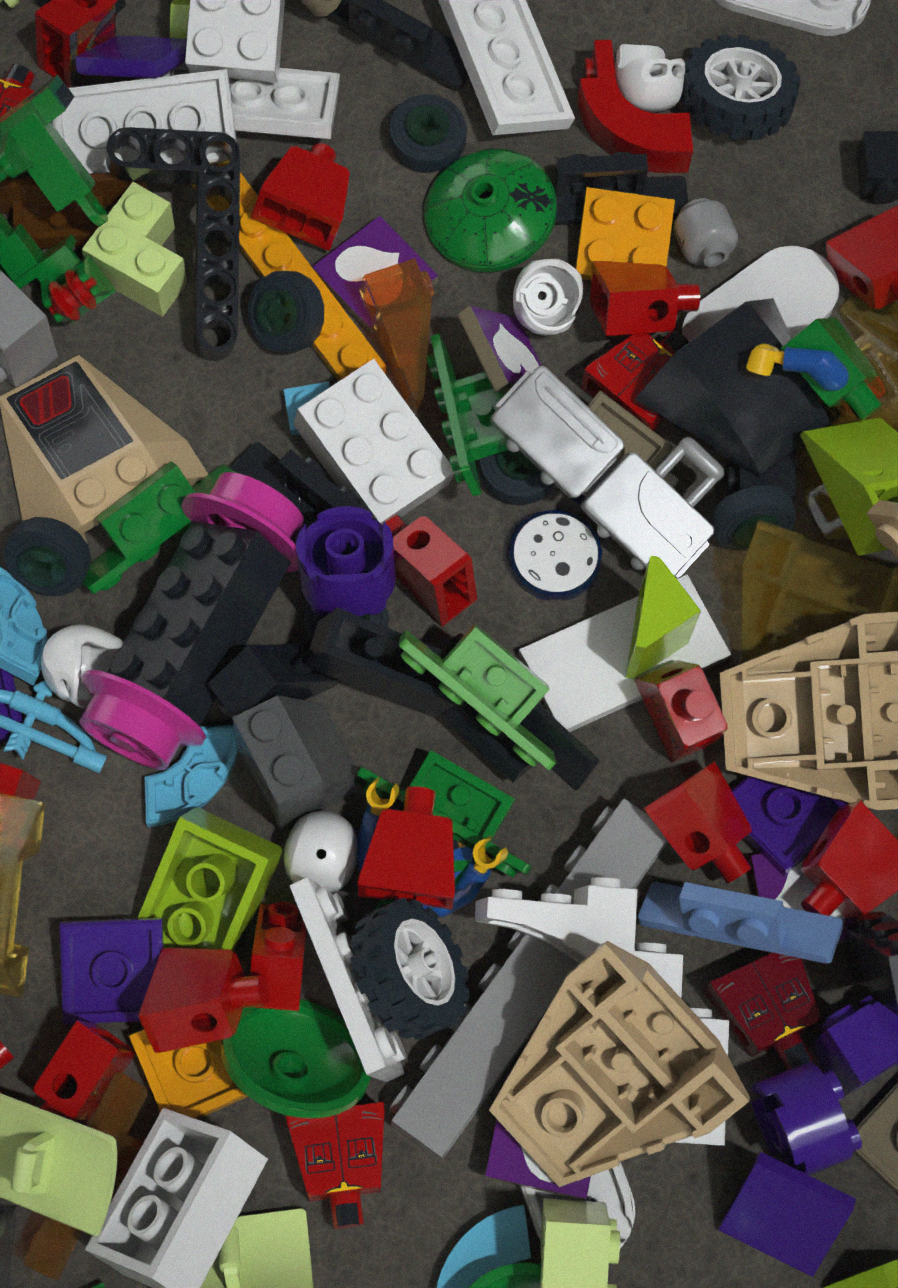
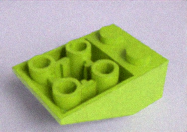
(857, 470)

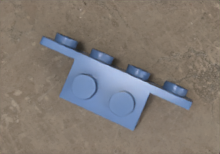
(740, 920)

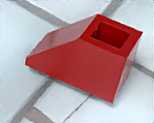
(280, 953)

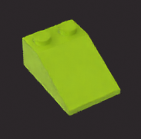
(210, 882)

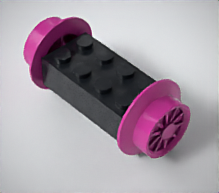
(194, 621)

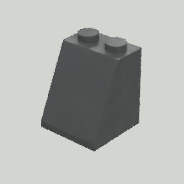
(295, 757)

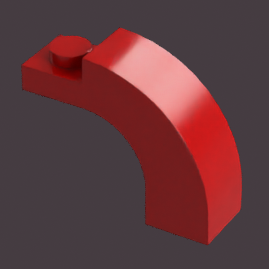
(625, 128)

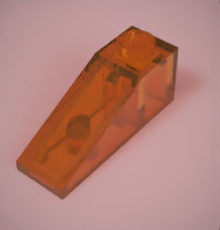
(401, 313)

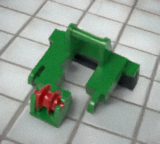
(34, 145)

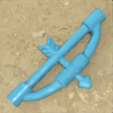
(37, 709)

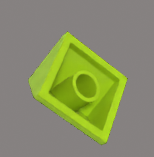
(662, 619)

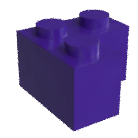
(858, 1043)

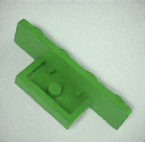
(488, 681)

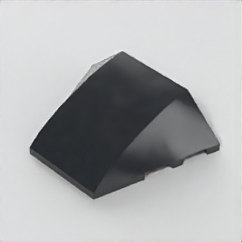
(737, 411)

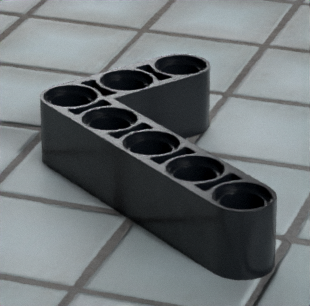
(210, 224)

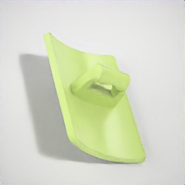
(56, 1166)
(264, 1253)

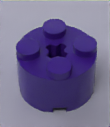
(346, 562)
(804, 1118)

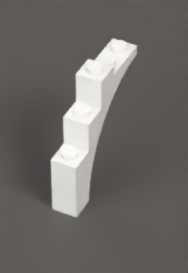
(577, 929)

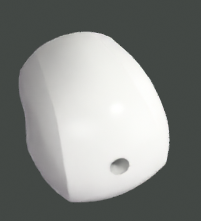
(648, 77)
(562, 292)
(71, 654)
(327, 832)

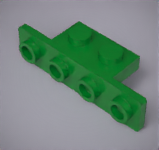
(469, 409)
(143, 522)
(469, 801)

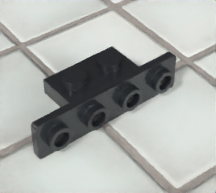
(404, 38)
(615, 173)
(297, 479)
(572, 757)

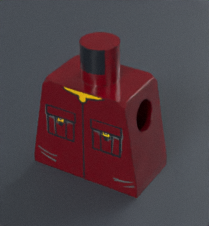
(768, 1007)

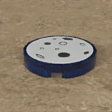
(555, 555)

